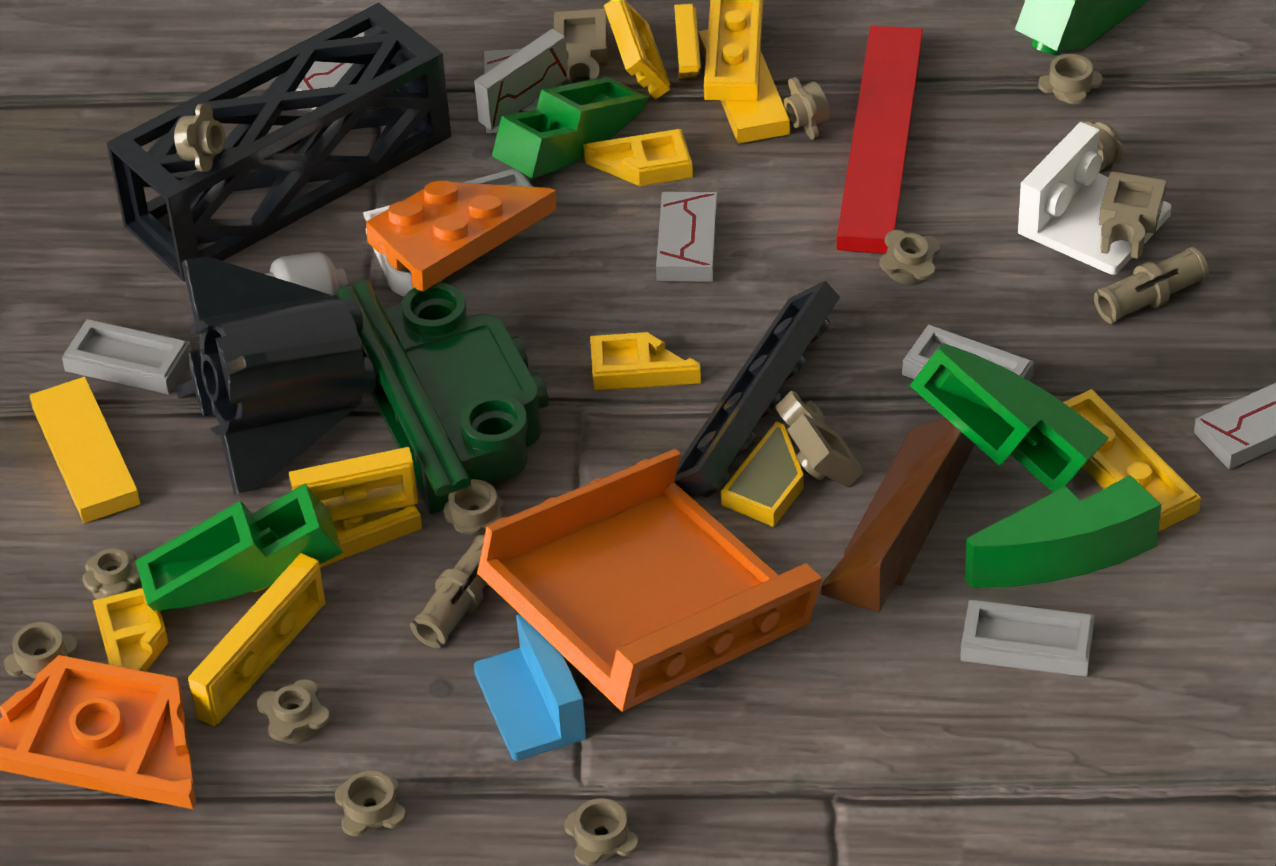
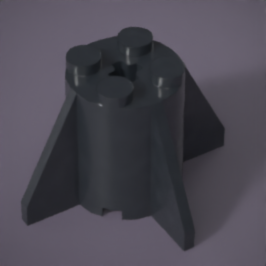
(271, 365)

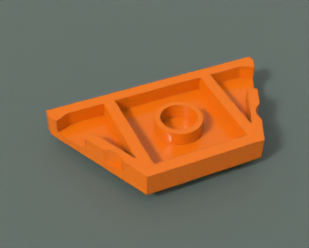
(454, 225)
(101, 731)

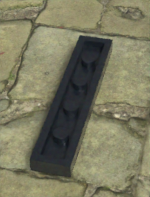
(754, 391)

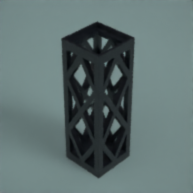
(389, 71)

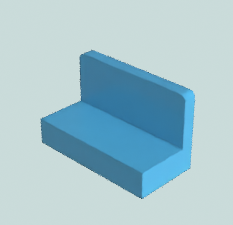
(532, 695)

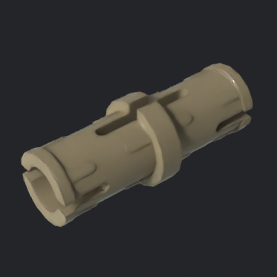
(1178, 272)
(440, 615)

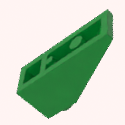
(1071, 23)

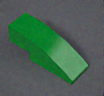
(564, 121)
(1008, 415)
(1064, 537)
(238, 551)

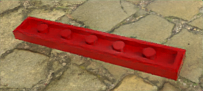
(880, 139)

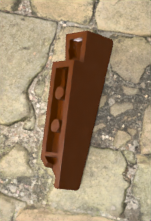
(900, 515)

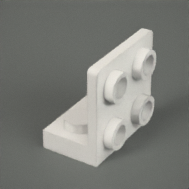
(1064, 202)

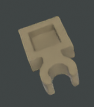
(585, 41)
(1130, 209)
(820, 447)

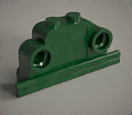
(450, 388)

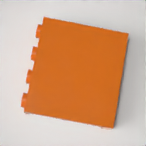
(641, 582)

